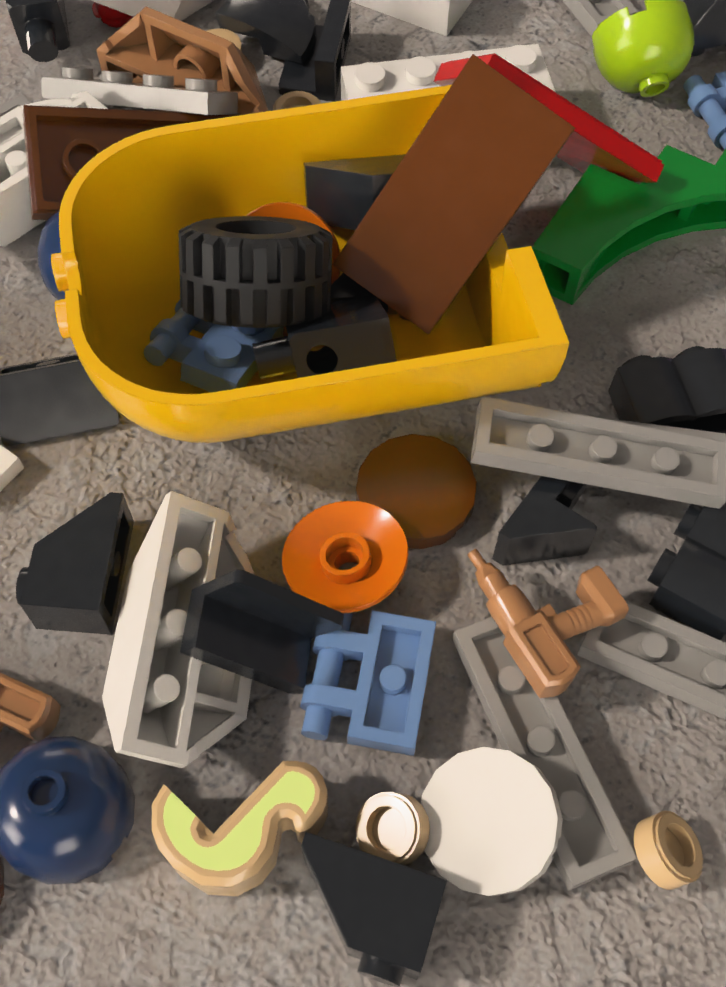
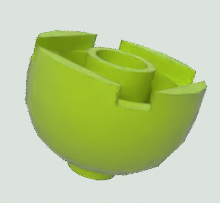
(644, 48)

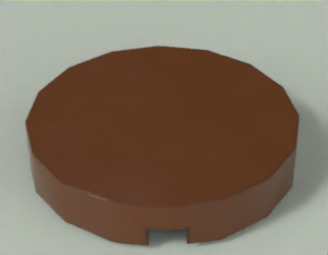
(421, 485)

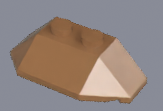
(174, 48)

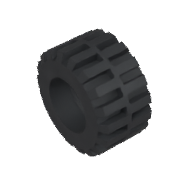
(255, 271)

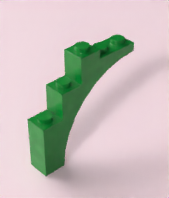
(616, 217)

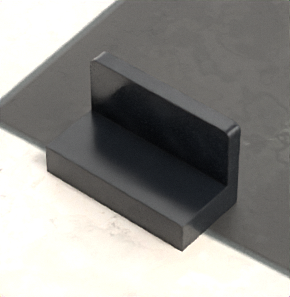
(322, 68)
(50, 401)
(255, 629)

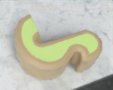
(249, 840)

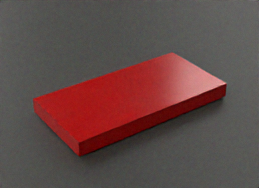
(591, 140)

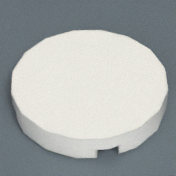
(491, 821)

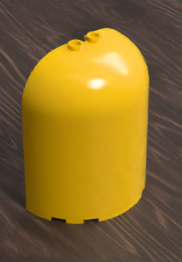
(124, 276)

